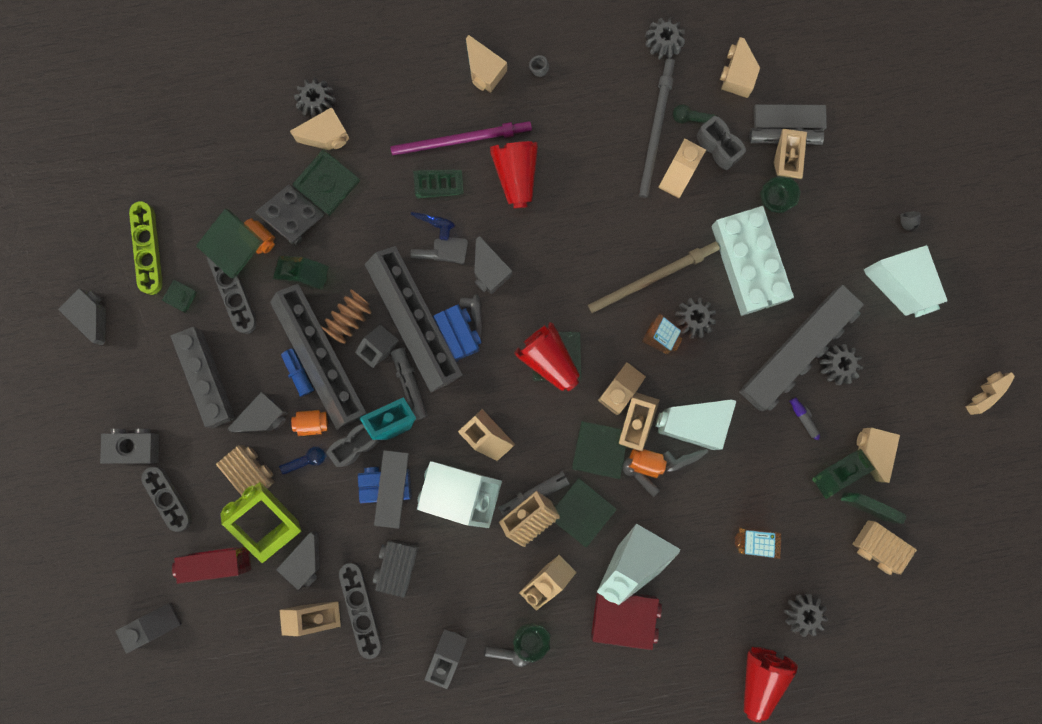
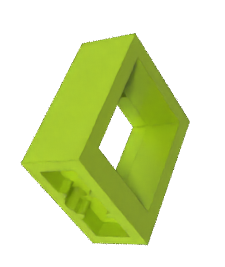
(272, 541)

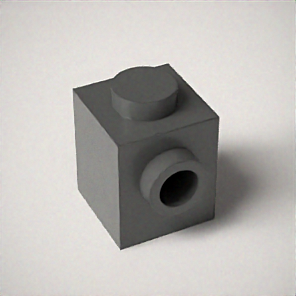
(376, 346)

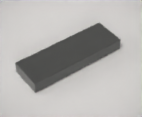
(790, 116)
(391, 489)

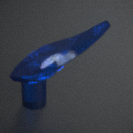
(439, 222)

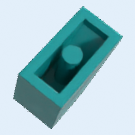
(389, 420)

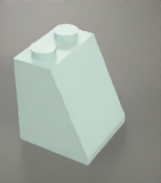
(909, 281)
(698, 423)
(459, 495)
(635, 563)

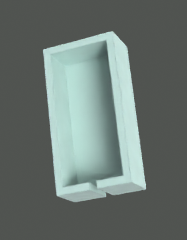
(752, 260)

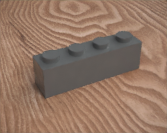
(203, 377)

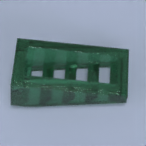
(439, 191)

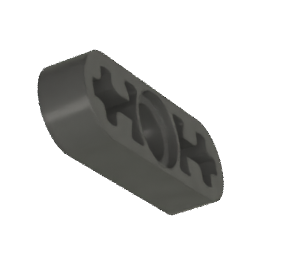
(156, 498)

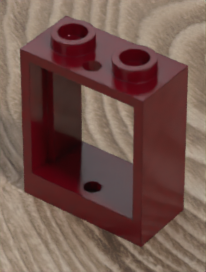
(211, 564)

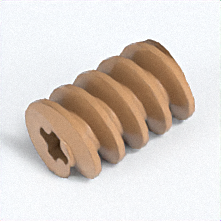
(347, 317)

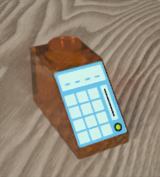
(663, 335)
(759, 542)

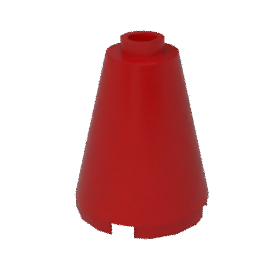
(516, 170)
(549, 358)
(766, 682)

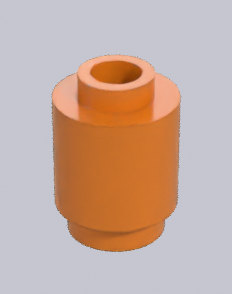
(263, 233)
(310, 422)
(647, 462)

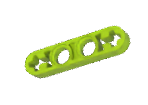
(149, 247)

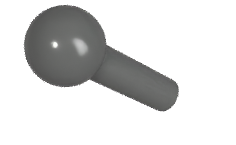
(641, 478)
(506, 655)

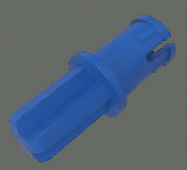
(297, 372)

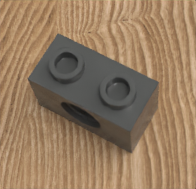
(115, 450)

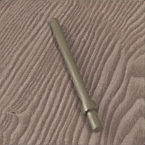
(695, 257)

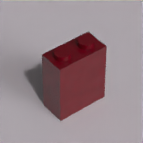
(628, 623)

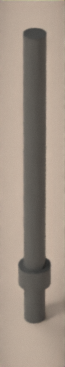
(665, 84)

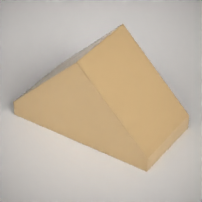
(790, 154)

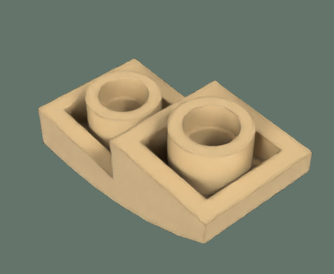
(993, 391)

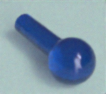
(314, 456)

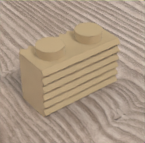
(244, 470)
(529, 519)
(884, 547)

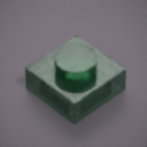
(179, 296)

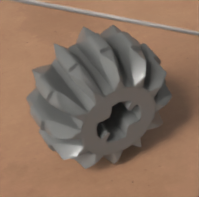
(667, 30)
(308, 93)
(698, 310)
(844, 373)
(813, 609)

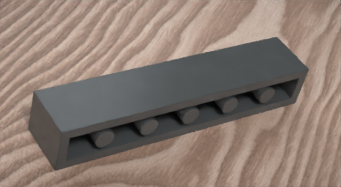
(413, 318)
(801, 348)
(317, 356)

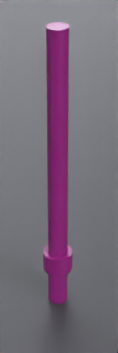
(505, 130)

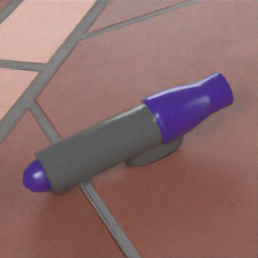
(805, 416)

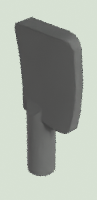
(444, 250)

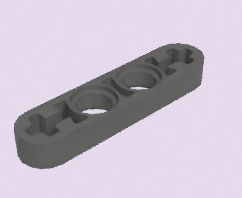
(227, 292)
(358, 610)

